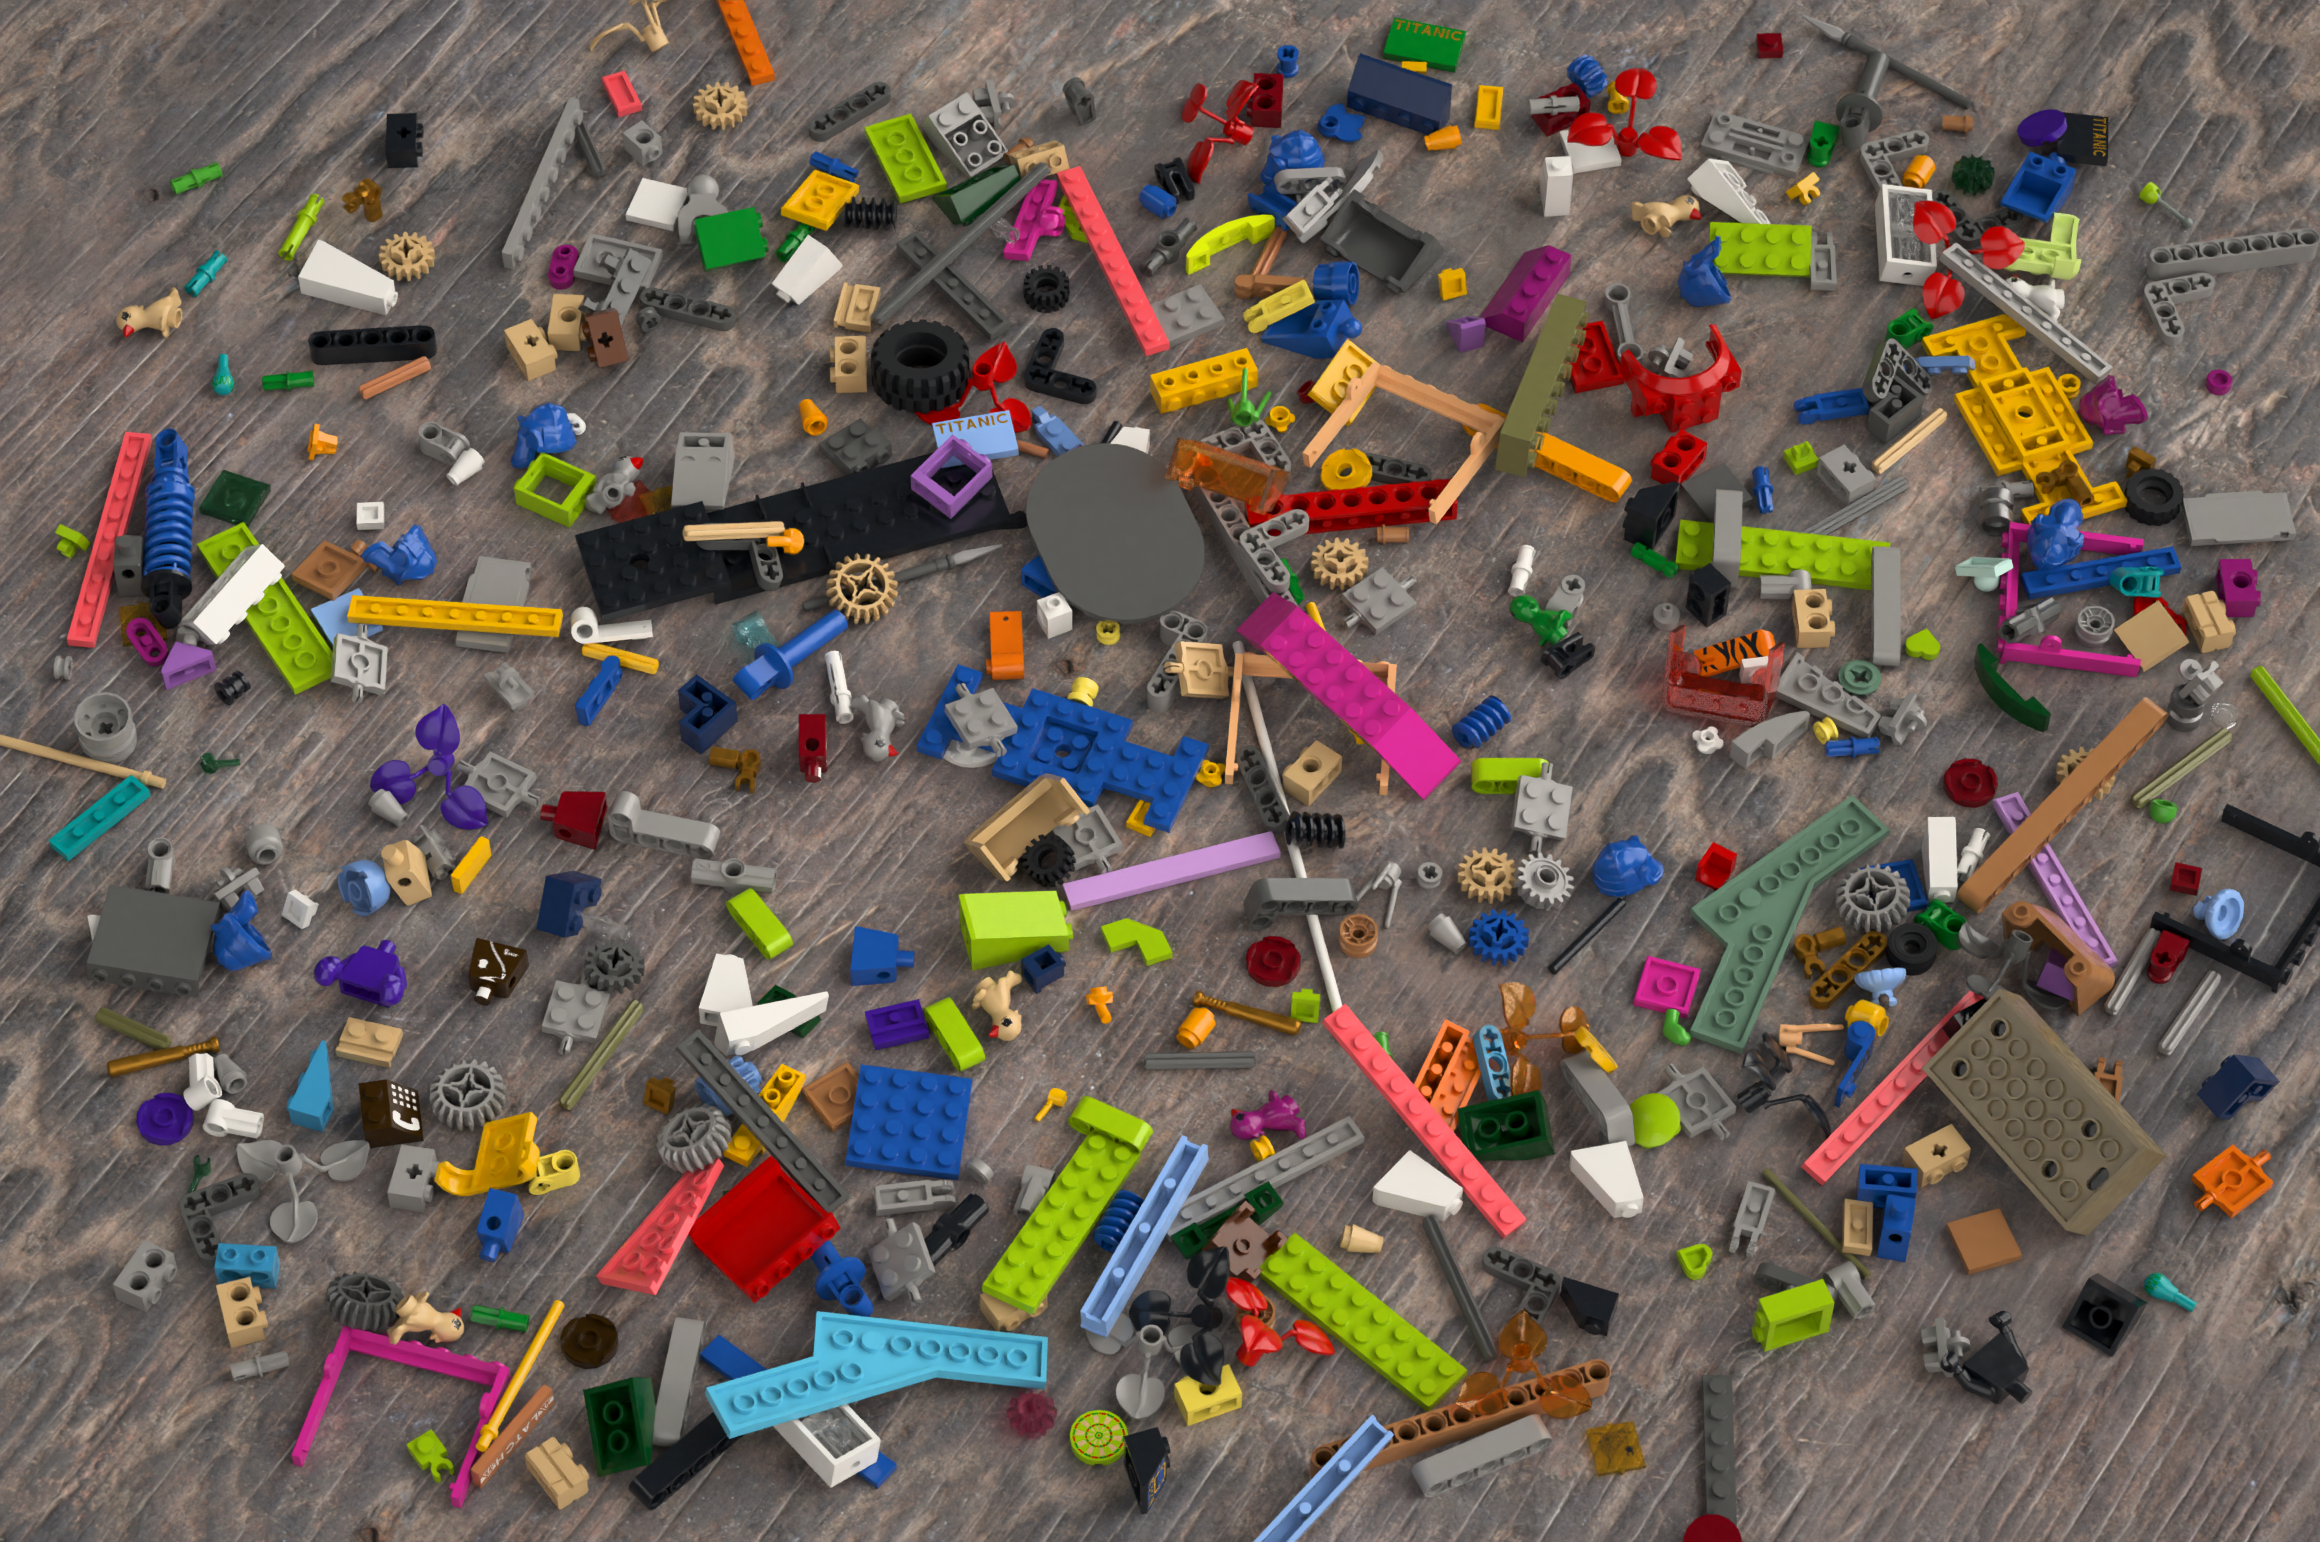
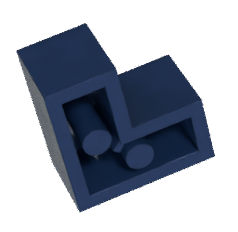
(707, 711)
(564, 901)
(2235, 1083)

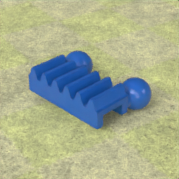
(1272, 203)

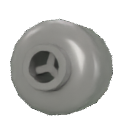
(264, 844)

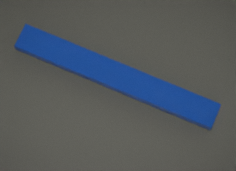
(735, 1364)

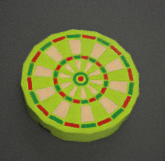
(1098, 1437)

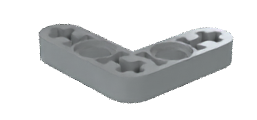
(1881, 157)
(2202, 287)
(1254, 442)
(1265, 543)

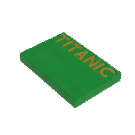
(1424, 43)

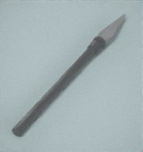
(1856, 44)
(937, 565)

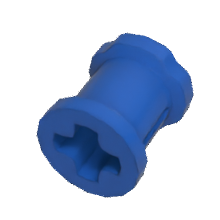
(1287, 59)

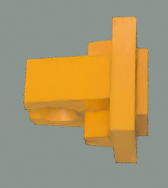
(320, 443)

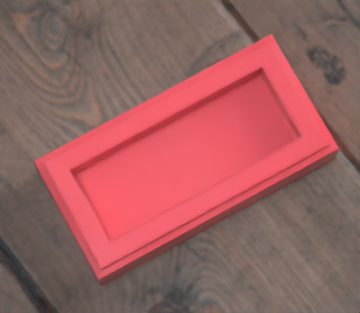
(621, 93)

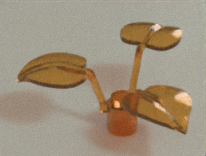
(1517, 1007)
(1521, 1343)

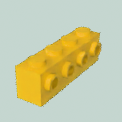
(1202, 380)

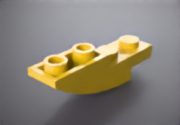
(780, 1096)

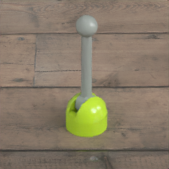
(2151, 194)

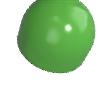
(2162, 810)

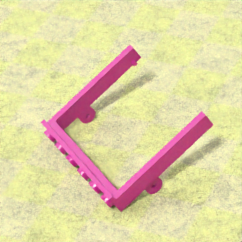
(2050, 651)
(416, 1355)

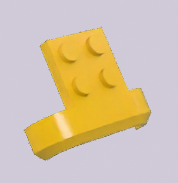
(503, 1159)

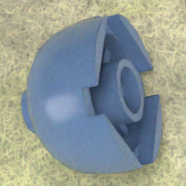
(364, 886)

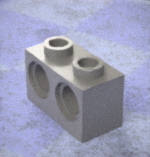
(140, 1274)

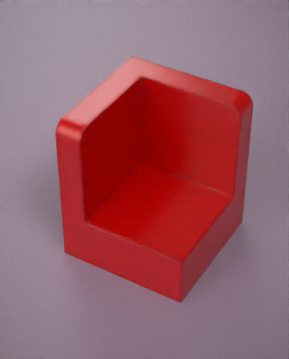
(1716, 866)

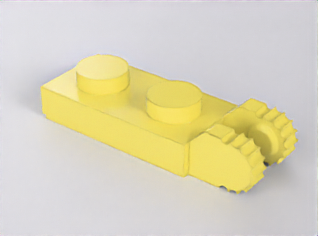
(1278, 306)

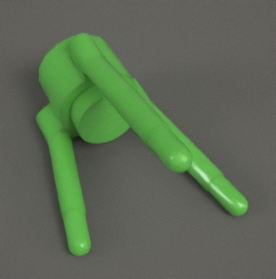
(1244, 411)

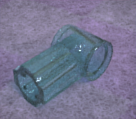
(753, 631)

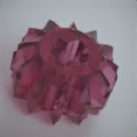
(1041, 1407)

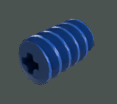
(1481, 723)
(1117, 1220)

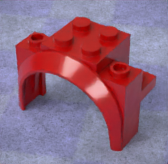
(1686, 399)

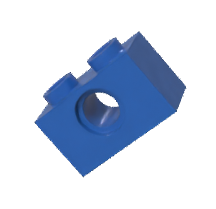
(1878, 1181)

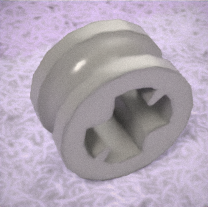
(63, 667)
(1429, 867)

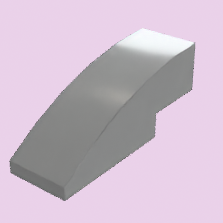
(1768, 738)

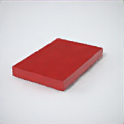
(1597, 361)

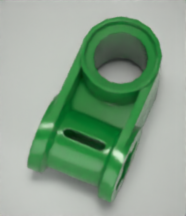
(1822, 142)
(1908, 329)
(1942, 922)

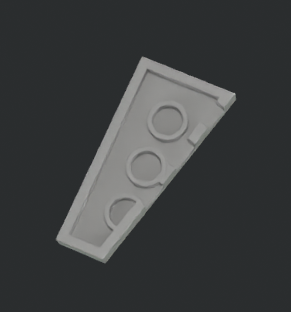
(1813, 692)

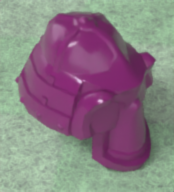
(2109, 408)

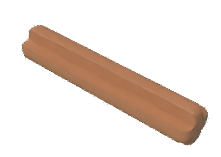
(1270, 251)
(394, 377)

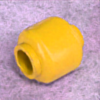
(1868, 1012)

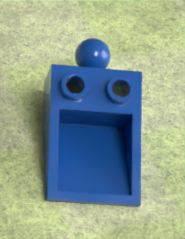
(2040, 186)
(1314, 330)

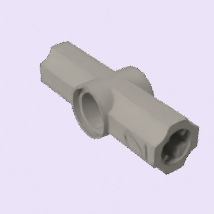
(721, 875)

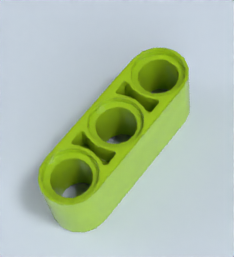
(1502, 774)
(759, 923)
(954, 1034)
(1110, 1123)

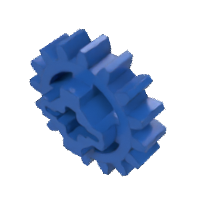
(1510, 944)

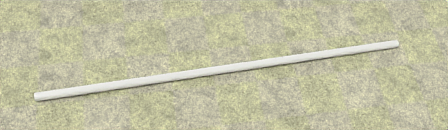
(1293, 849)

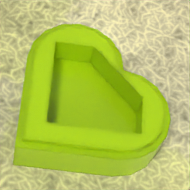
(1922, 645)
(1695, 1260)

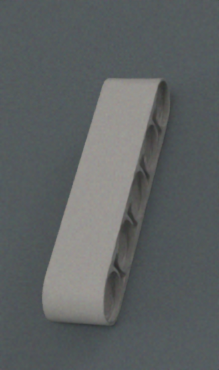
(1885, 606)
(678, 1381)
(1481, 1455)

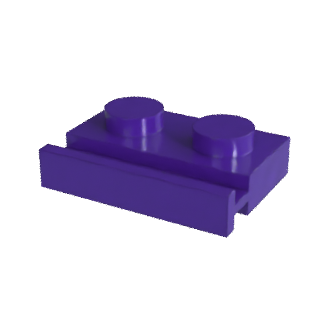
(896, 1024)

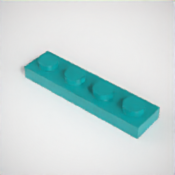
(99, 818)

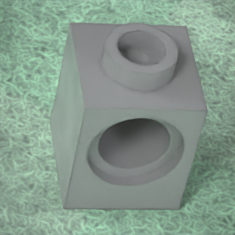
(642, 143)

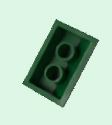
(977, 194)

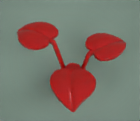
(1233, 128)
(1659, 142)
(1930, 225)
(993, 365)
(1259, 1337)

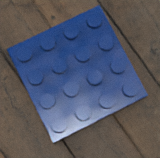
(909, 1122)

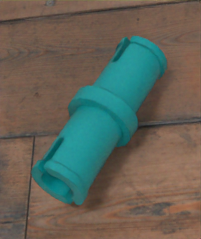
(205, 273)

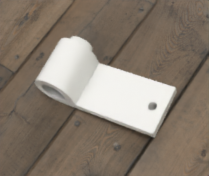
(586, 628)

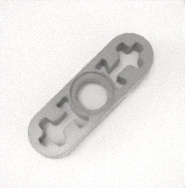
(1293, 180)

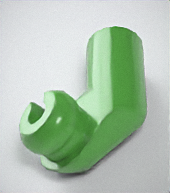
(1673, 1030)

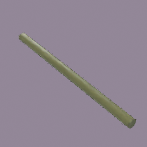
(1816, 1223)

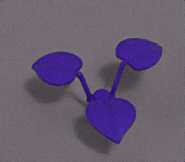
(439, 733)

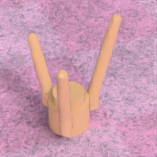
(1792, 1035)

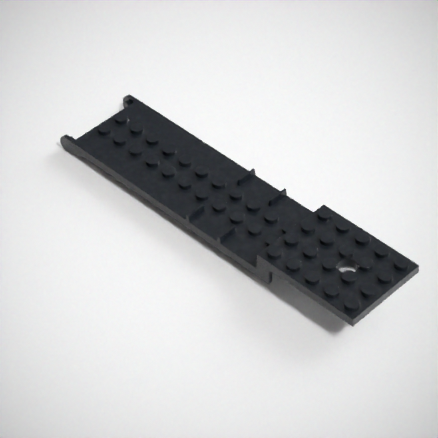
(838, 518)

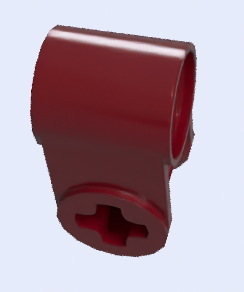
(2166, 957)

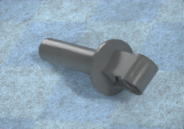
(1860, 110)

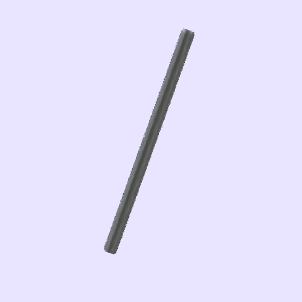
(960, 244)

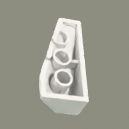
(1723, 187)
(754, 1026)

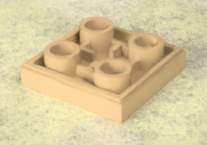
(2151, 635)

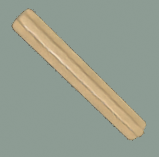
(1909, 440)
(733, 531)

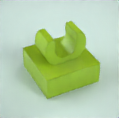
(1801, 458)
(70, 541)
(1305, 1006)

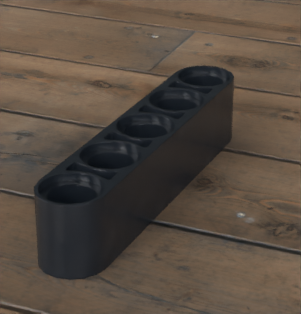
(372, 345)
(681, 1462)

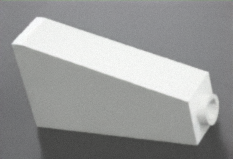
(346, 281)

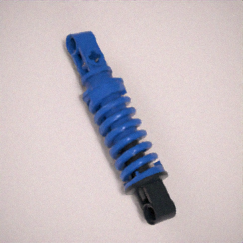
(168, 531)

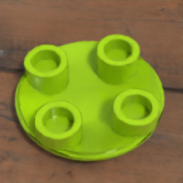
(1655, 1120)

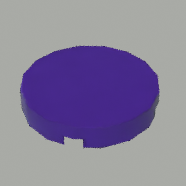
(2042, 126)
(165, 1119)

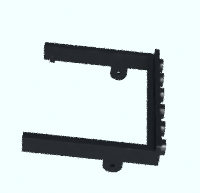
(2239, 953)

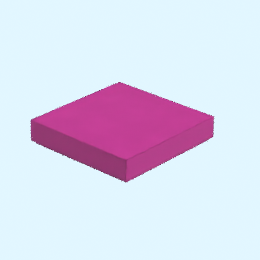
(1666, 986)

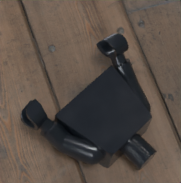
(1996, 1368)

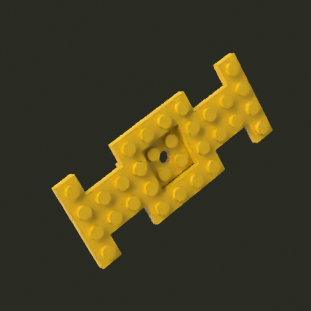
(2007, 389)

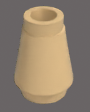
(1360, 1240)

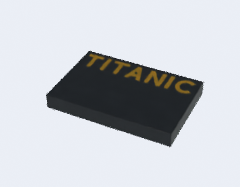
(2084, 139)

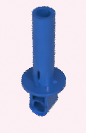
(775, 665)
(841, 1280)

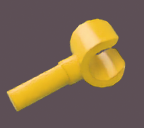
(1055, 1097)

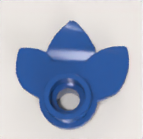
(1341, 124)

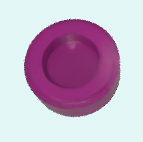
(2218, 382)

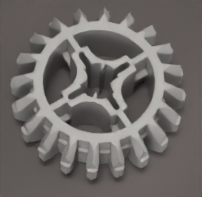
(1857, 906)
(460, 1084)
(694, 1138)

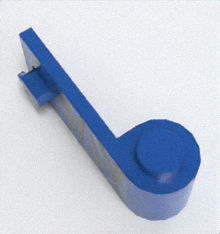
(1858, 1049)

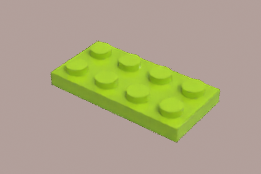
(905, 158)
(1763, 249)

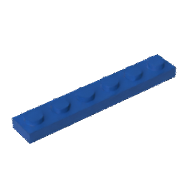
(2094, 573)

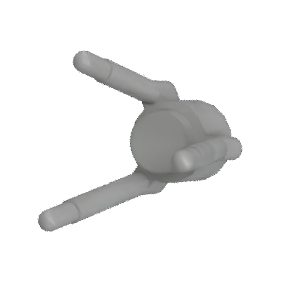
(1384, 878)

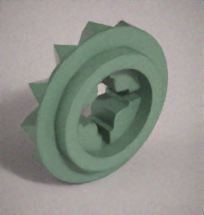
(1859, 669)

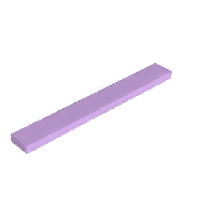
(1171, 870)
(2055, 882)

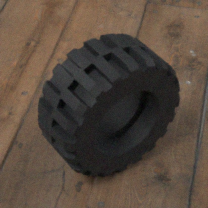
(920, 345)

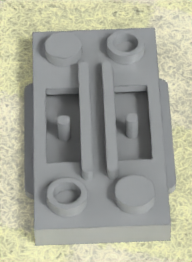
(1755, 145)
(2238, 518)
(495, 583)

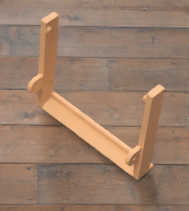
(1430, 398)
(1262, 665)

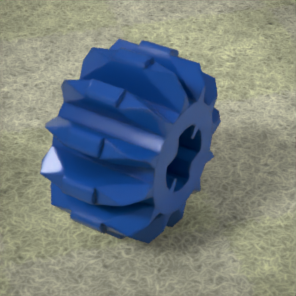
(1587, 75)

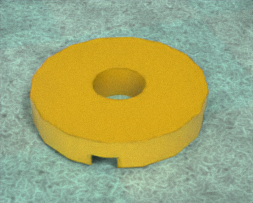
(1343, 459)
(1595, 1049)

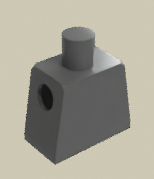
(129, 556)

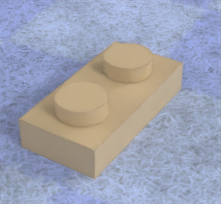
(1857, 1227)

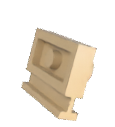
(856, 307)
(369, 1042)

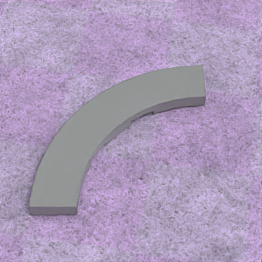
(1359, 181)

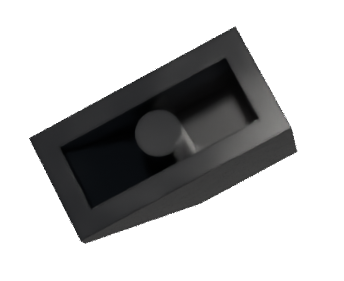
(1589, 1305)

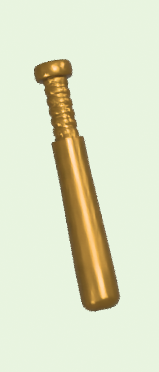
(1251, 1014)
(155, 1058)

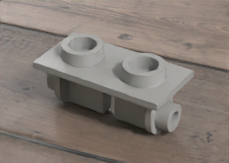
(441, 860)

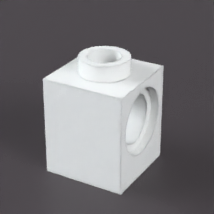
(1054, 615)

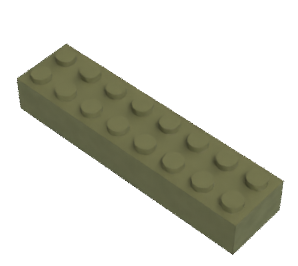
(1542, 385)

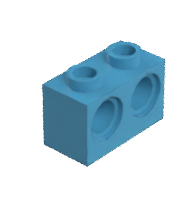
(251, 1261)

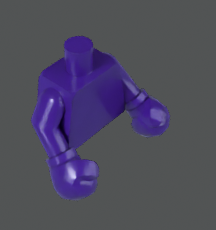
(366, 975)

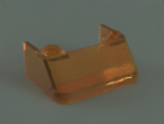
(1227, 474)

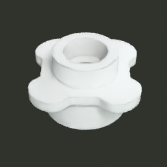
(1707, 746)

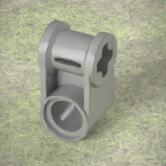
(442, 443)
(1568, 596)

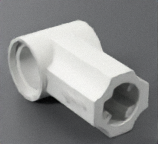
(203, 1085)
(225, 1119)

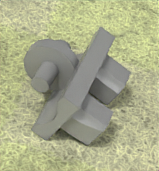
(996, 104)
(1667, 359)
(2201, 682)
(509, 686)
(1905, 720)
(228, 895)
(1940, 1336)

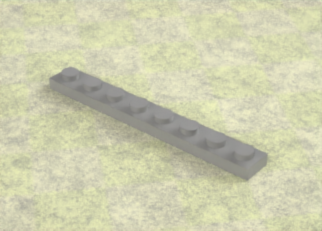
(540, 187)
(2025, 313)
(1276, 1169)

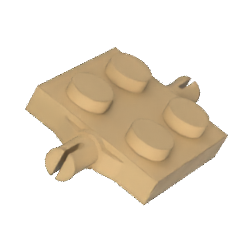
(1201, 670)

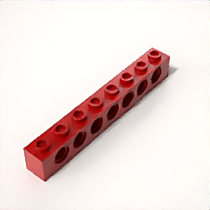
(1359, 507)

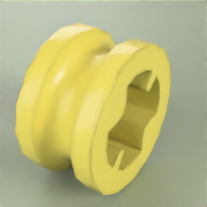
(1107, 638)
(1825, 730)

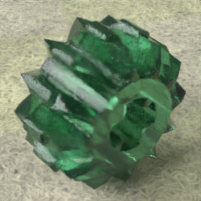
(1973, 174)

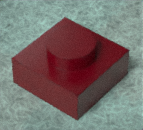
(1769, 45)
(2185, 879)

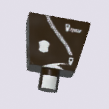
(495, 970)

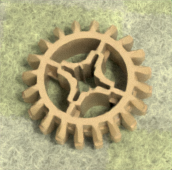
(844, 577)

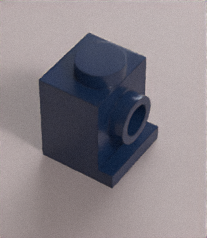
(1042, 968)

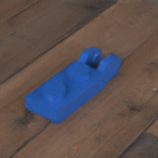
(1832, 406)
(599, 691)

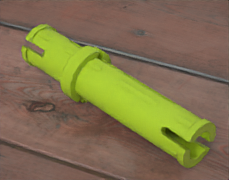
(305, 219)

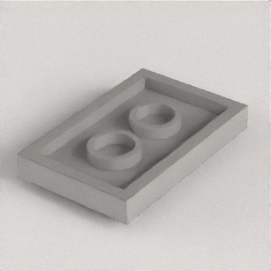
(599, 246)
(1187, 315)

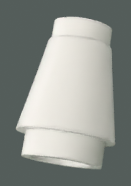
(466, 466)

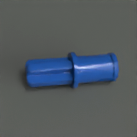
(833, 167)
(1763, 489)
(1852, 747)

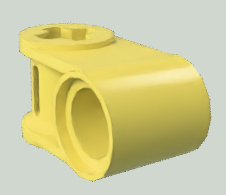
(551, 1172)

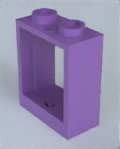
(935, 493)

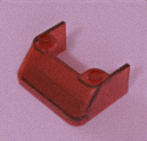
(1717, 699)

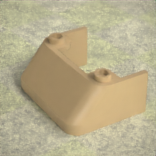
(1032, 812)

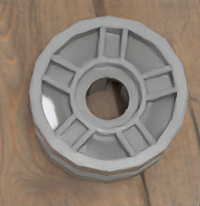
(2094, 617)

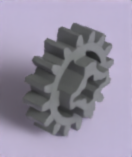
(601, 970)

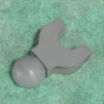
(703, 203)

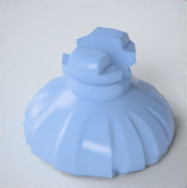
(2221, 913)
(1881, 983)

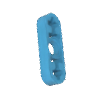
(1497, 1053)

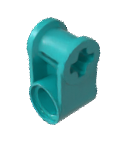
(2142, 581)

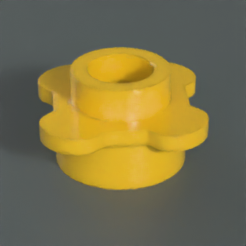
(1280, 418)
(1210, 779)

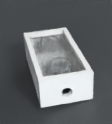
(1900, 253)
(833, 1442)

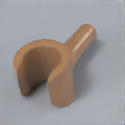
(357, 549)

